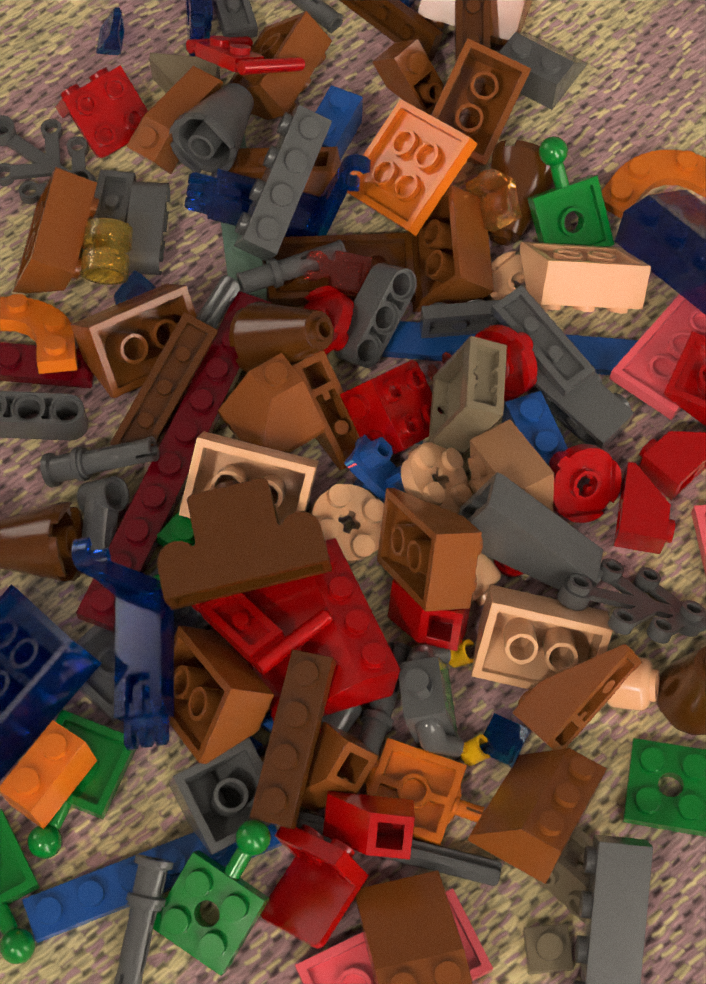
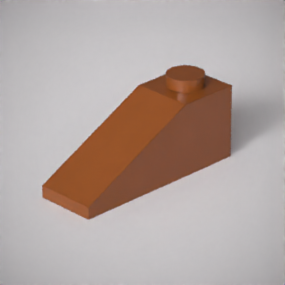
(152, 135)
(250, 162)
(324, 390)
(570, 699)

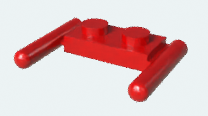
(236, 56)
(254, 633)

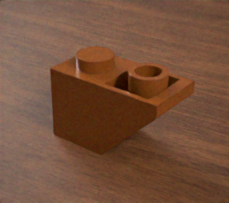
(410, 74)
(337, 765)

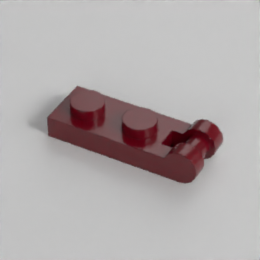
(19, 365)

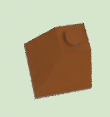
(272, 408)

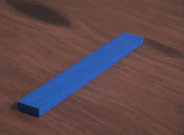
(408, 344)

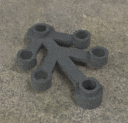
(41, 163)
(683, 616)

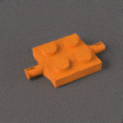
(428, 781)

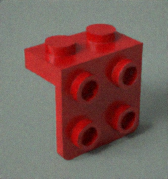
(104, 110)
(392, 406)
(314, 886)

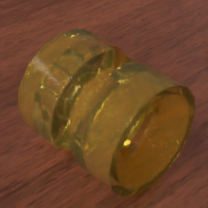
(107, 250)

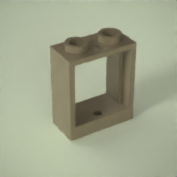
(469, 392)

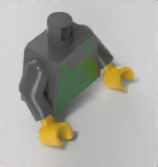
(429, 702)

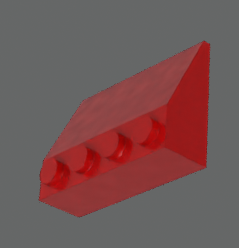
(363, 658)

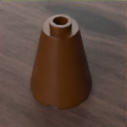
(531, 178)
(271, 329)
(42, 542)
(684, 693)

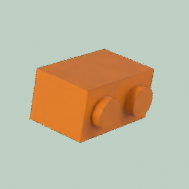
(48, 774)

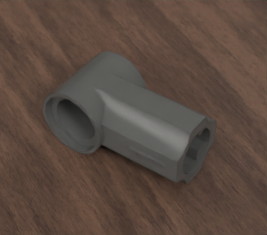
(101, 504)

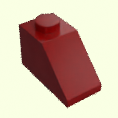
(674, 460)
(642, 514)

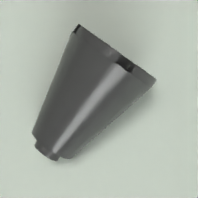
(213, 130)

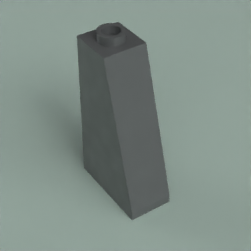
(530, 535)

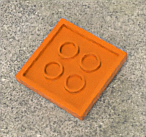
(411, 166)

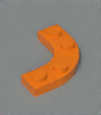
(651, 171)
(46, 327)

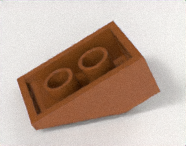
(429, 551)
(412, 932)

